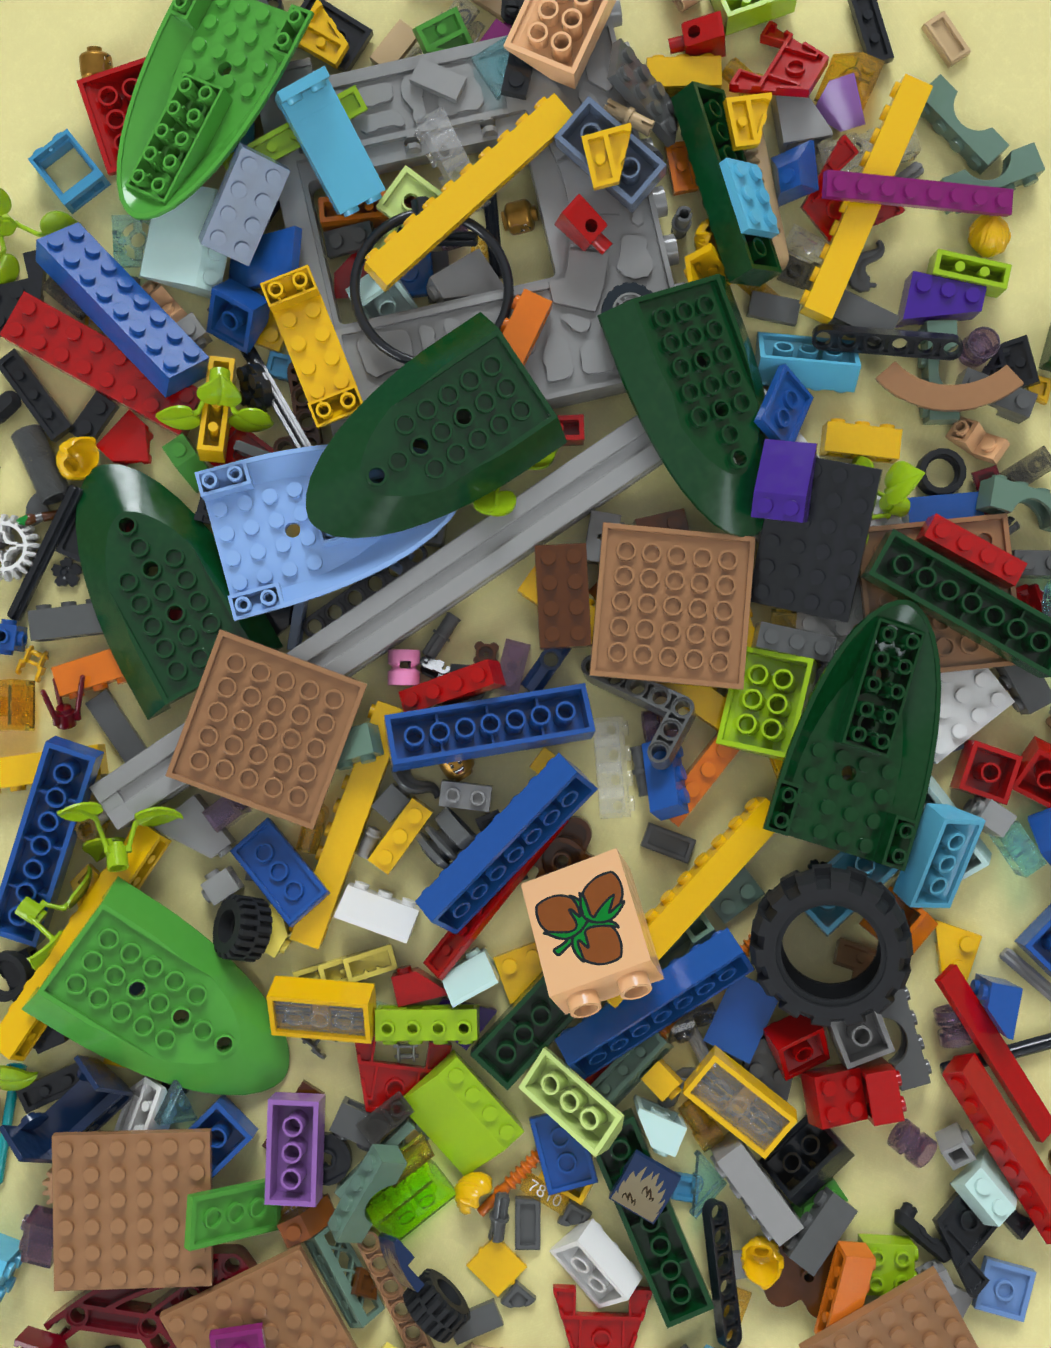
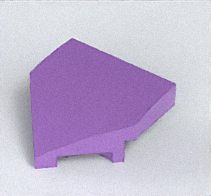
(841, 103)

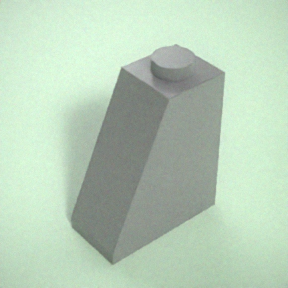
(797, 122)
(463, 278)
(196, 830)

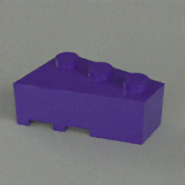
(938, 298)

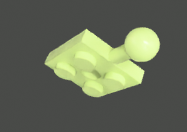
(406, 184)

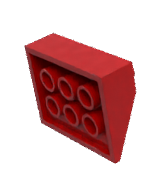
(106, 103)

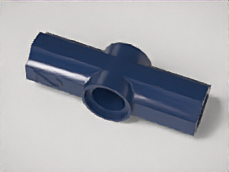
(541, 673)

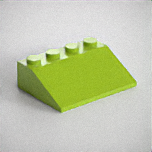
(770, 705)
(462, 1114)

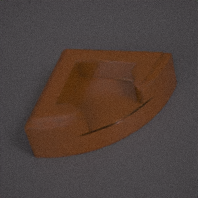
(363, 1284)

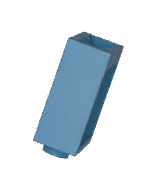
(82, 191)

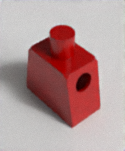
(701, 36)
(579, 217)

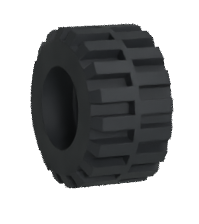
(242, 928)
(437, 1307)

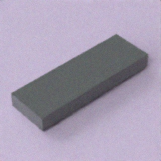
(116, 725)

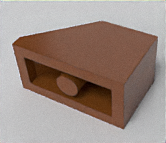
(305, 1222)

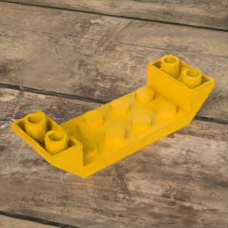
(312, 345)

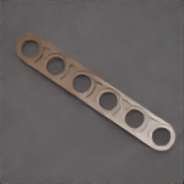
(391, 1299)

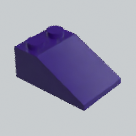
(784, 481)

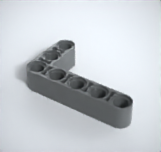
(646, 700)

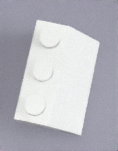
(378, 911)
(597, 1264)

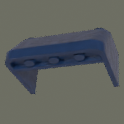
(81, 1109)

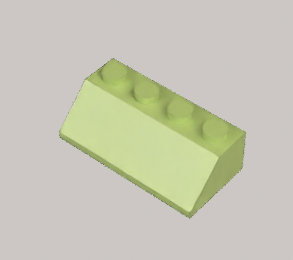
(572, 1103)

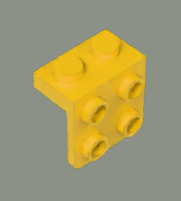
(703, 263)

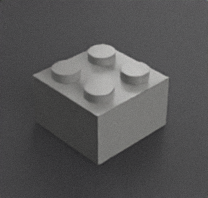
(861, 1041)

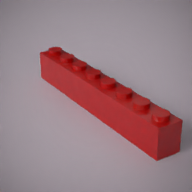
(1002, 1137)

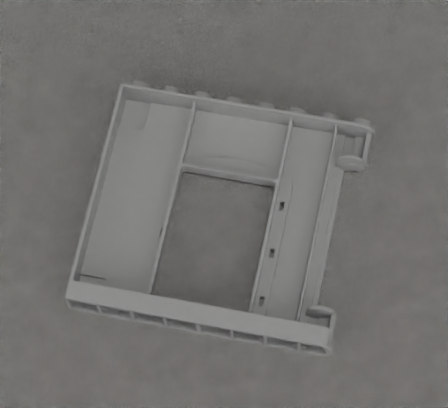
(571, 353)

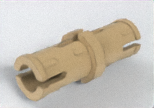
(628, 115)

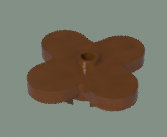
(570, 842)
(796, 1286)

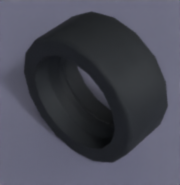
(958, 466)
(25, 971)

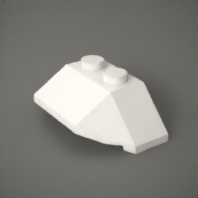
(143, 1107)

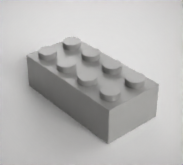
(756, 1189)

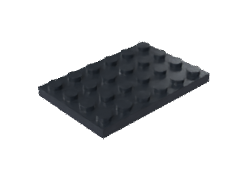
(818, 562)

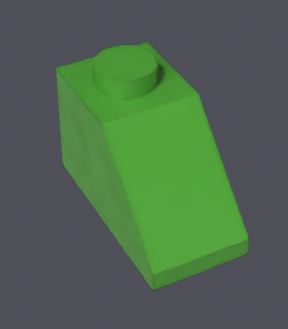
(185, 459)

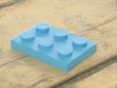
(749, 198)

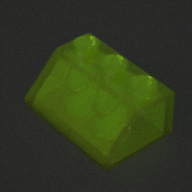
(411, 1202)

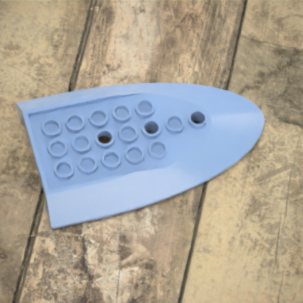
(263, 567)

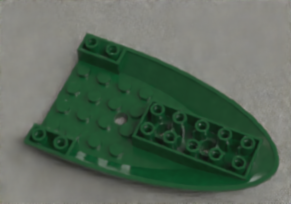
(676, 399)
(463, 462)
(155, 654)
(890, 758)

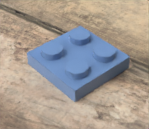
(1007, 1290)

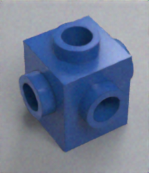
(12, 637)

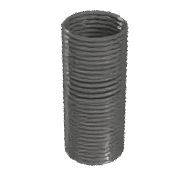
(47, 480)

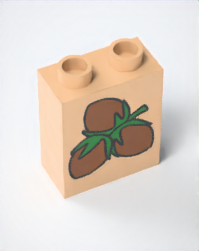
(591, 934)

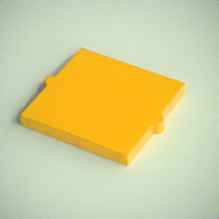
(496, 1266)

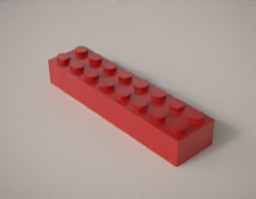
(89, 359)

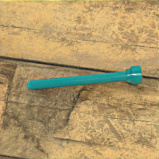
(8, 1116)

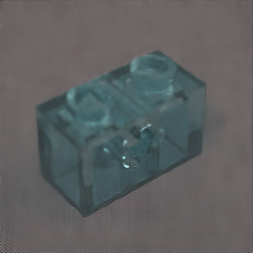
(1019, 850)

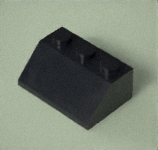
(806, 1160)

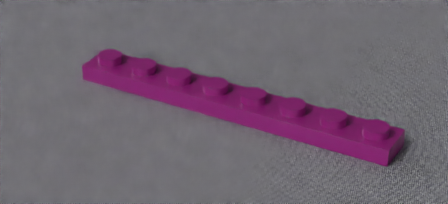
(916, 193)

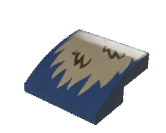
(644, 1186)
(398, 1259)

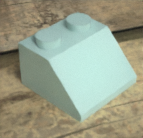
(381, 303)
(470, 976)
(662, 1126)
(986, 1190)

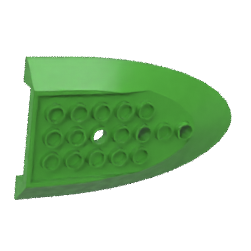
(183, 109)
(145, 942)

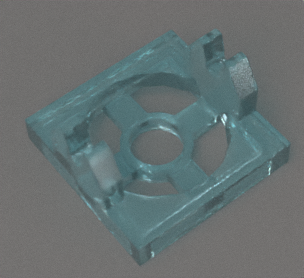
(119, 223)

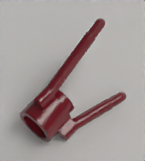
(65, 716)

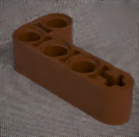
(300, 411)

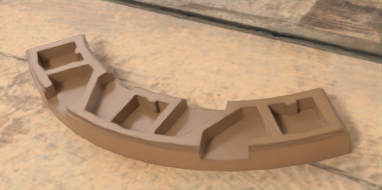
(948, 397)

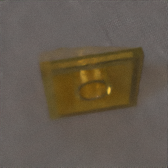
(863, 65)

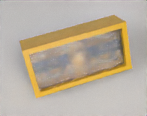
(322, 1009)
(740, 1102)

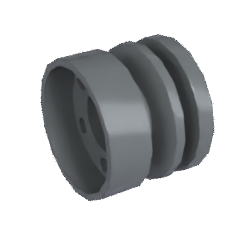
(448, 840)

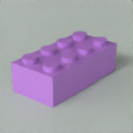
(295, 1149)

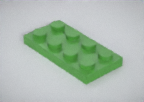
(228, 1215)

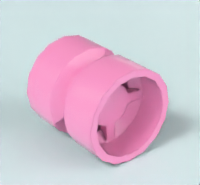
(401, 676)

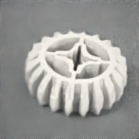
(27, 548)

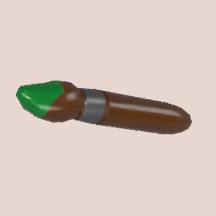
(30, 519)

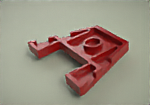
(792, 71)
(825, 211)
(385, 1078)
(601, 1328)

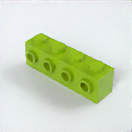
(427, 1023)

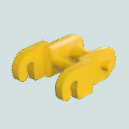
(41, 669)

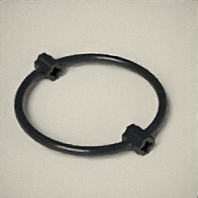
(390, 224)

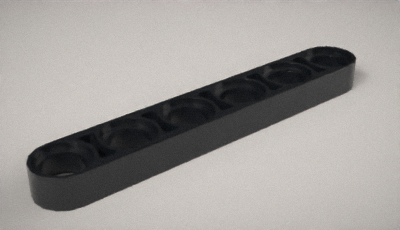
(887, 337)
(363, 588)
(724, 1272)

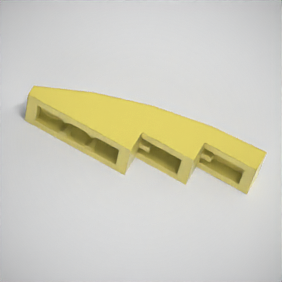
(353, 966)

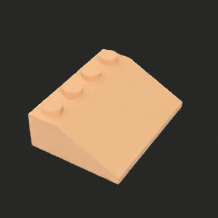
(558, 36)

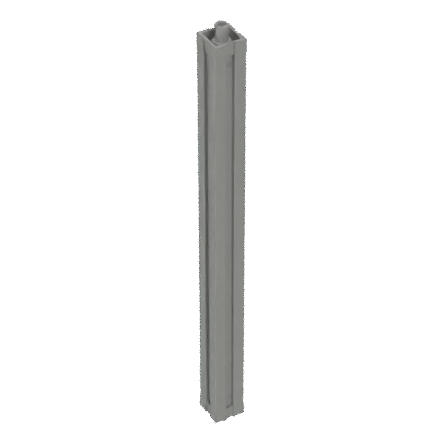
(422, 593)

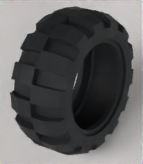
(824, 1001)

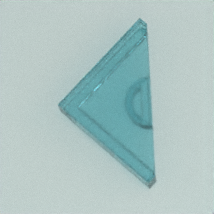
(492, 66)
(175, 1107)
(705, 1183)

